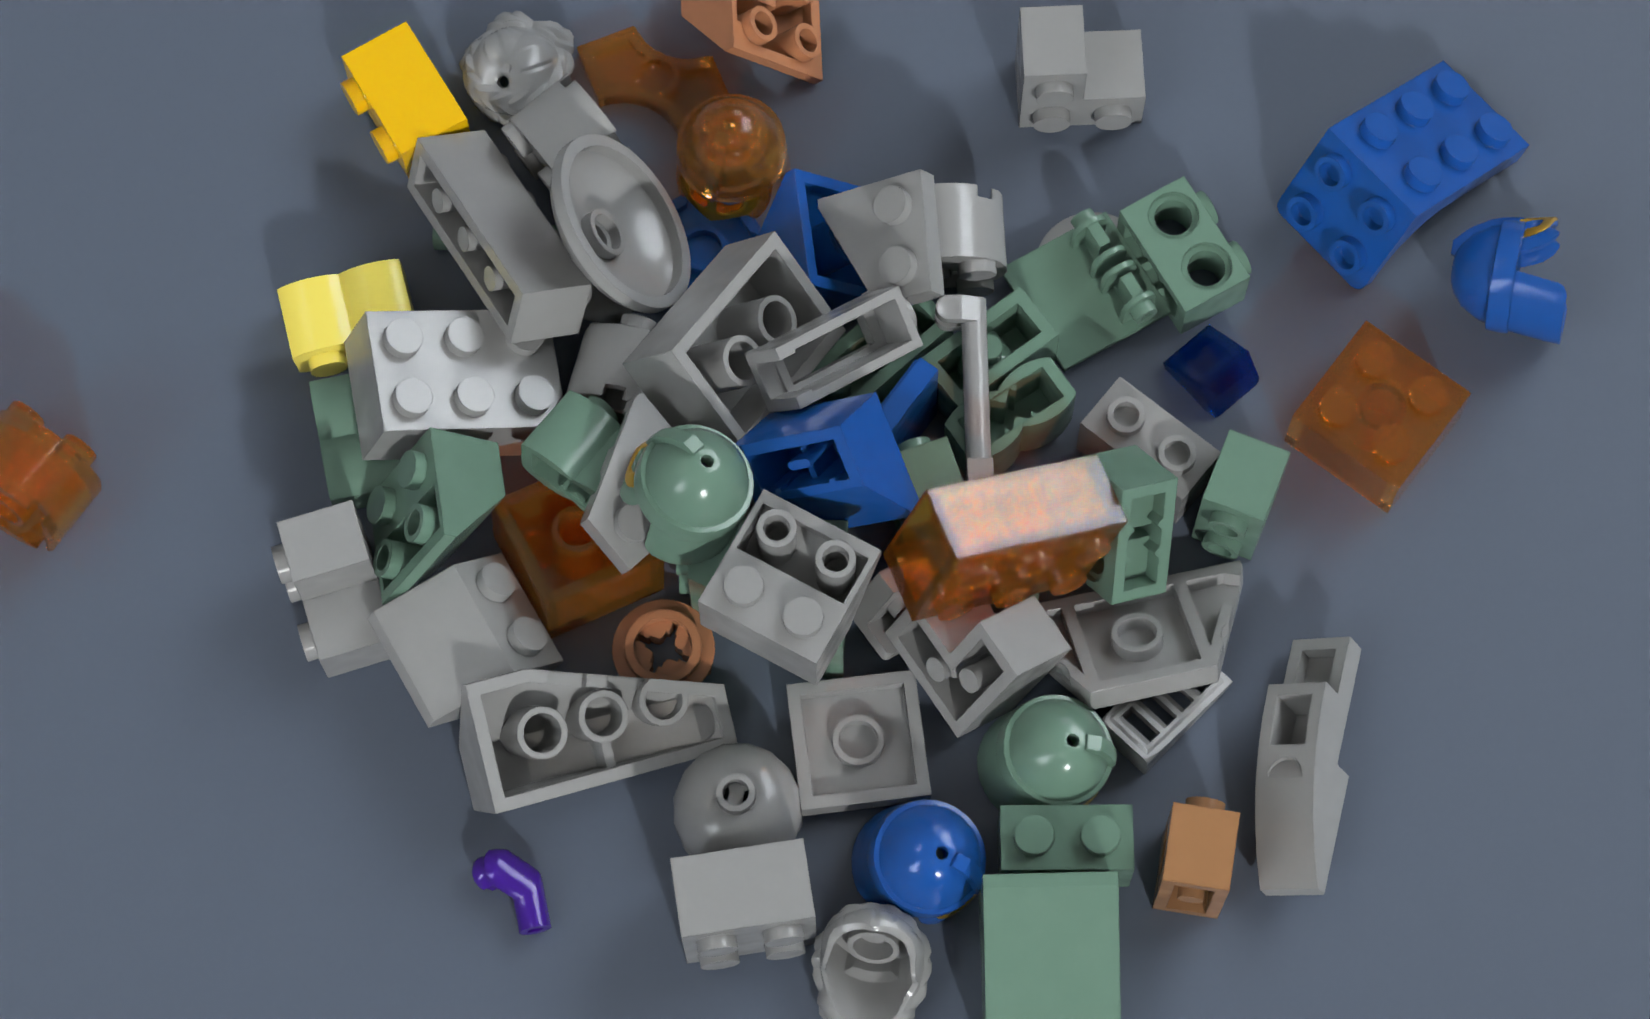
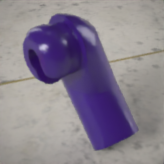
(519, 880)

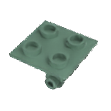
(1088, 288)

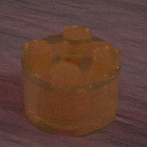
(42, 478)

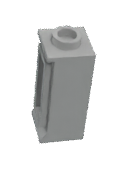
(887, 327)

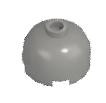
(712, 793)

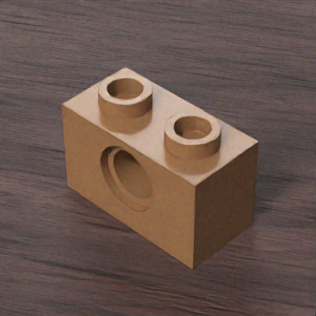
(1196, 857)

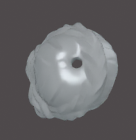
(522, 50)
(871, 964)

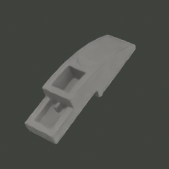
(1297, 766)

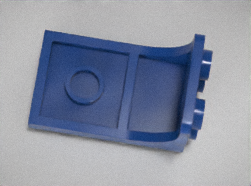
(1395, 169)

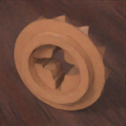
(654, 623)

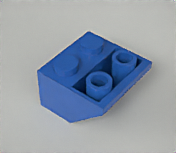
(832, 461)

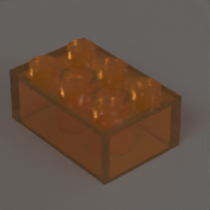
(1004, 538)

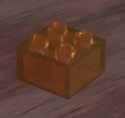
(1376, 416)
(561, 564)

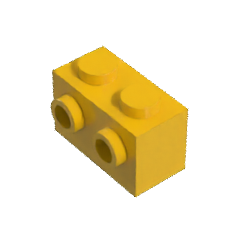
(401, 94)

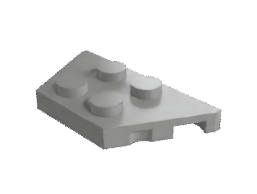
(1147, 642)

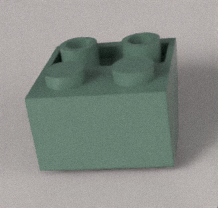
(431, 506)

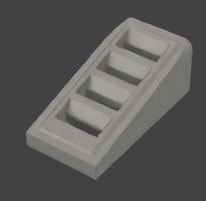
(1138, 748)

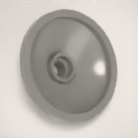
(619, 224)

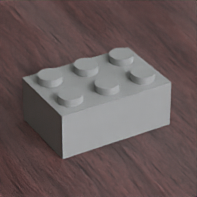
(695, 354)
(446, 375)

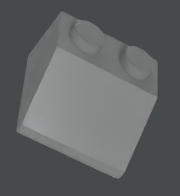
(461, 630)

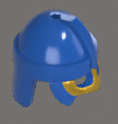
(1494, 289)
(899, 865)

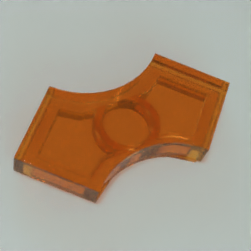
(632, 72)

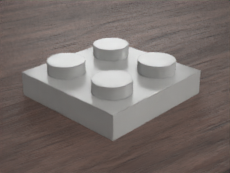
(858, 742)

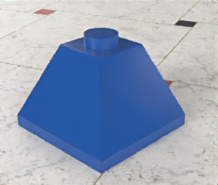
(809, 238)

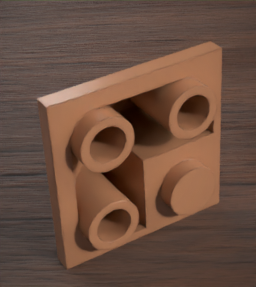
(767, 32)

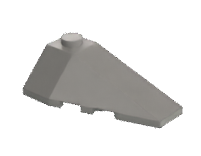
(565, 732)

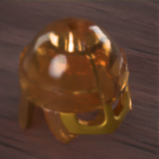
(730, 153)

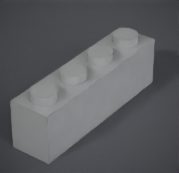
(498, 236)

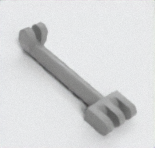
(969, 316)

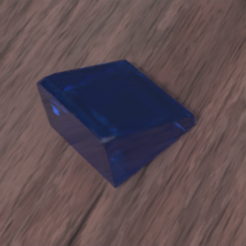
(1213, 370)

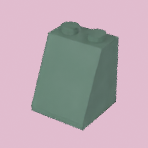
(1050, 945)

